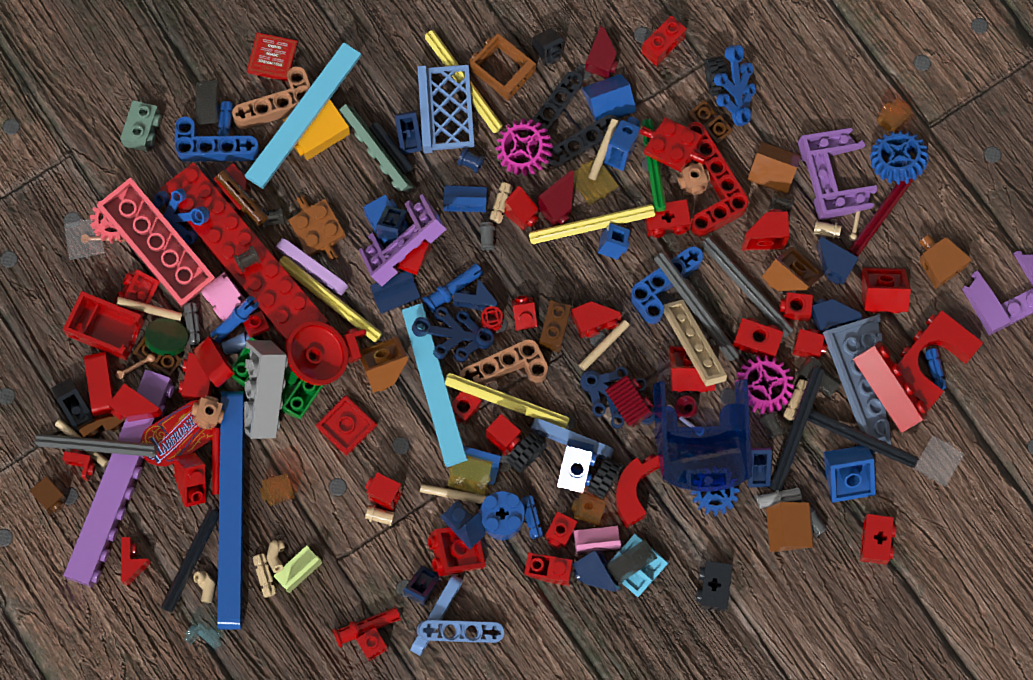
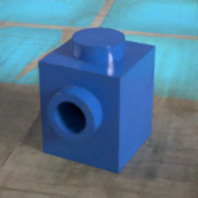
(614, 241)

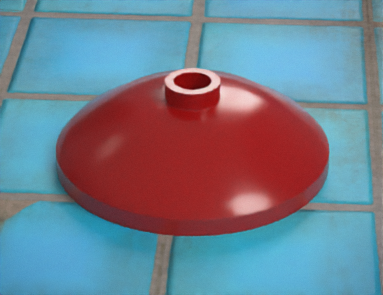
(325, 347)

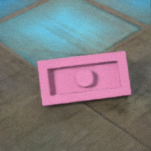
(596, 539)

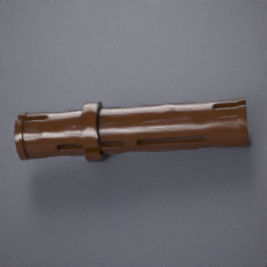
(257, 215)

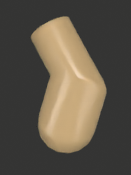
(272, 555)
(207, 584)

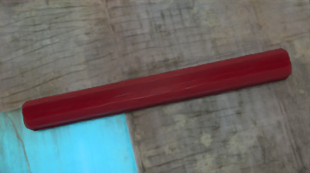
(879, 217)

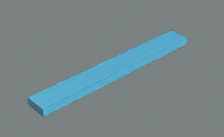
(303, 115)
(435, 391)

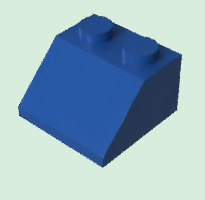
(850, 473)

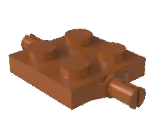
(317, 228)

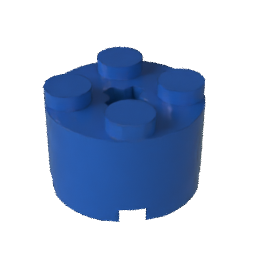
(512, 508)

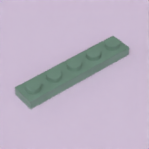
(375, 149)

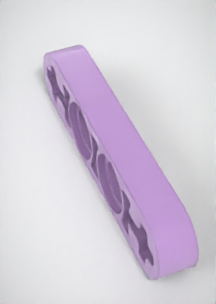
(311, 267)

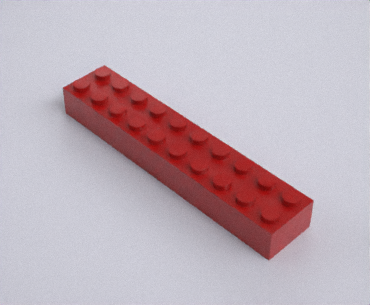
(227, 234)

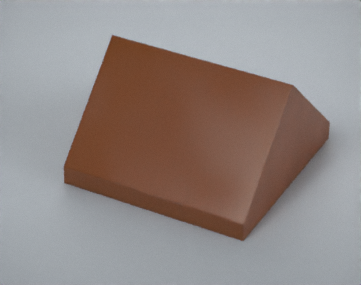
(774, 168)
(789, 526)

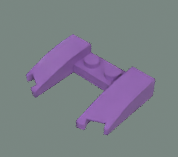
(829, 201)
(426, 226)
(988, 308)

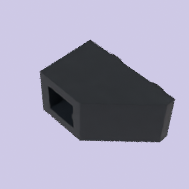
(548, 46)

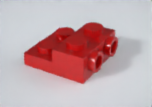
(452, 554)

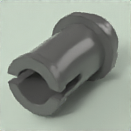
(487, 235)
(817, 525)

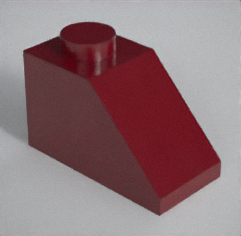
(602, 56)

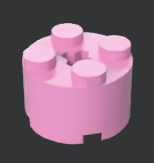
(223, 295)

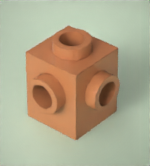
(693, 185)
(201, 418)

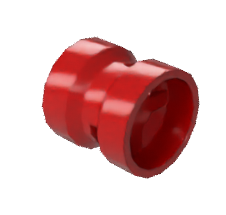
(493, 322)

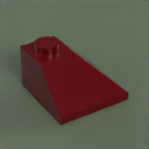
(556, 201)

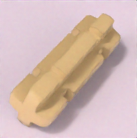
(499, 204)
(795, 400)
(264, 575)

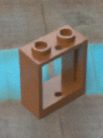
(527, 68)

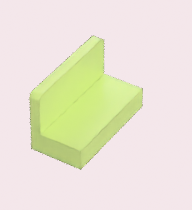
(298, 569)

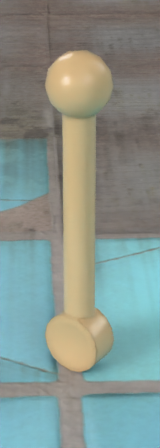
(853, 236)

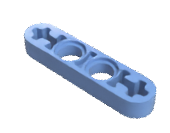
(562, 435)
(438, 612)
(460, 631)

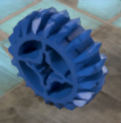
(898, 149)

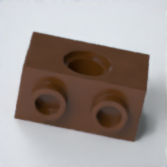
(554, 326)

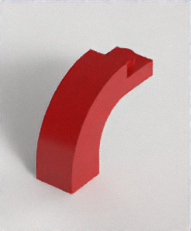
(626, 498)

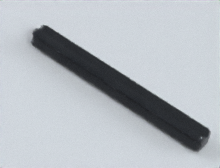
(190, 561)

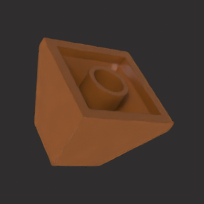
(791, 272)
(383, 363)

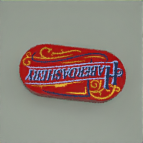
(176, 435)

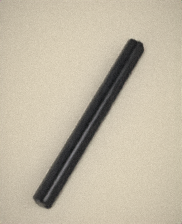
(797, 429)
(863, 439)

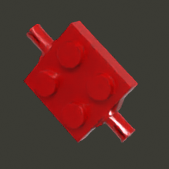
(673, 144)

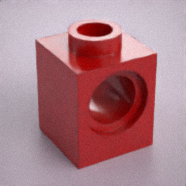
(803, 300)
(472, 401)
(371, 644)

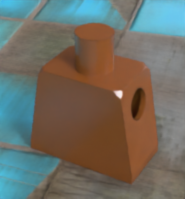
(942, 260)

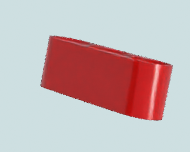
(213, 361)
(99, 382)

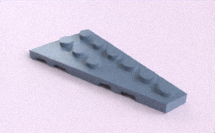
(844, 345)

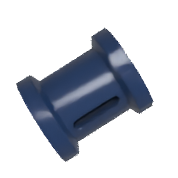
(471, 160)

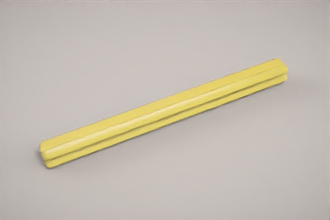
(476, 98)
(592, 224)
(329, 298)
(505, 400)

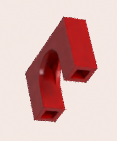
(941, 332)

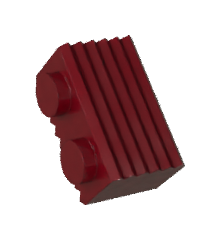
(629, 401)

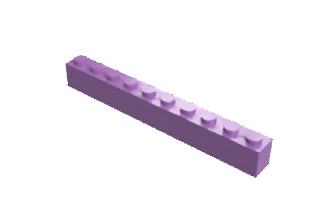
(114, 490)

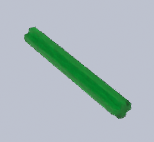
(654, 174)

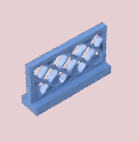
(427, 109)

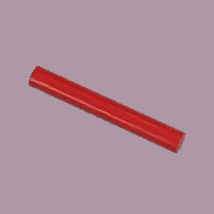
(215, 461)

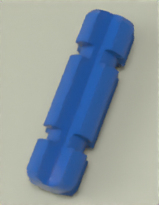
(225, 118)
(935, 368)
(532, 517)

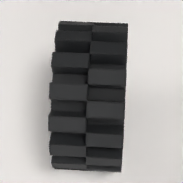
(712, 67)
(526, 452)
(605, 478)

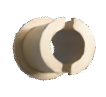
(827, 229)
(379, 515)

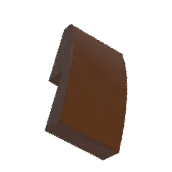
(714, 125)
(164, 364)
(92, 426)

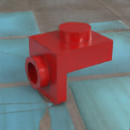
(524, 313)
(256, 324)
(351, 343)
(77, 458)

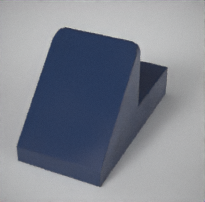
(480, 301)
(465, 526)

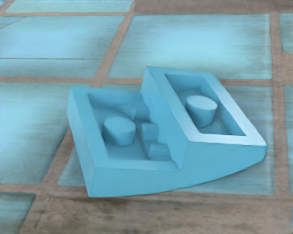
(643, 578)

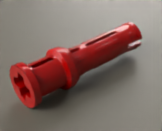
(357, 629)

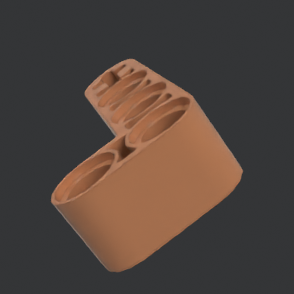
(271, 102)
(503, 369)

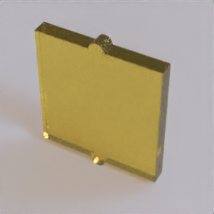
(591, 189)
(470, 475)

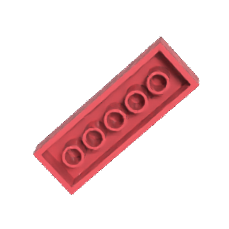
(155, 242)

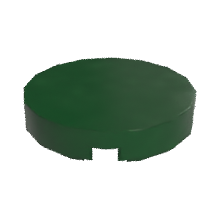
(166, 337)

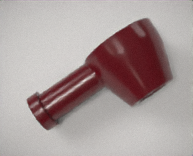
(682, 406)

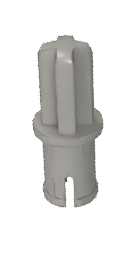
(770, 499)

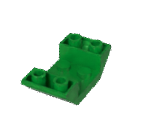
(296, 395)

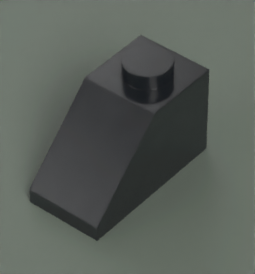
(72, 403)

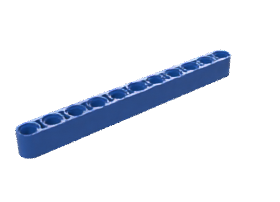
(231, 511)

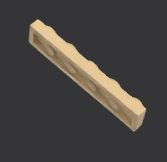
(694, 343)

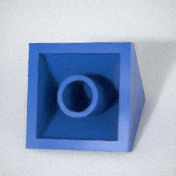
(610, 97)

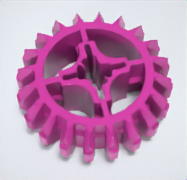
(530, 141)
(781, 379)

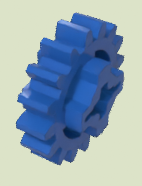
(720, 498)

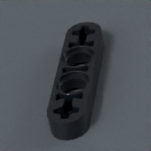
(553, 104)
(579, 137)

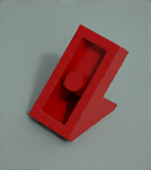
(131, 567)

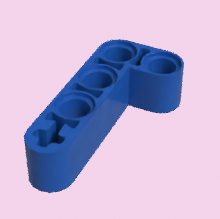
(217, 143)
(653, 292)

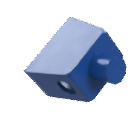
(622, 143)

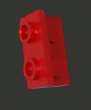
(138, 288)

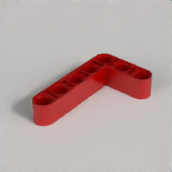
(717, 180)

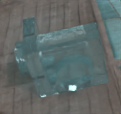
(209, 635)

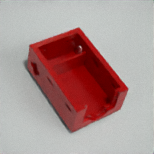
(103, 325)

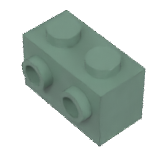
(140, 126)

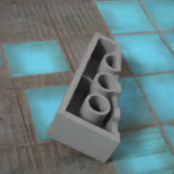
(264, 388)

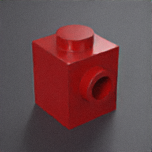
(809, 344)
(560, 531)

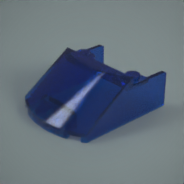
(708, 455)

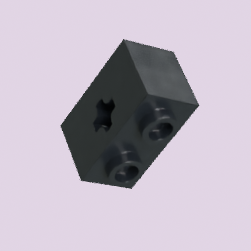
(721, 575)

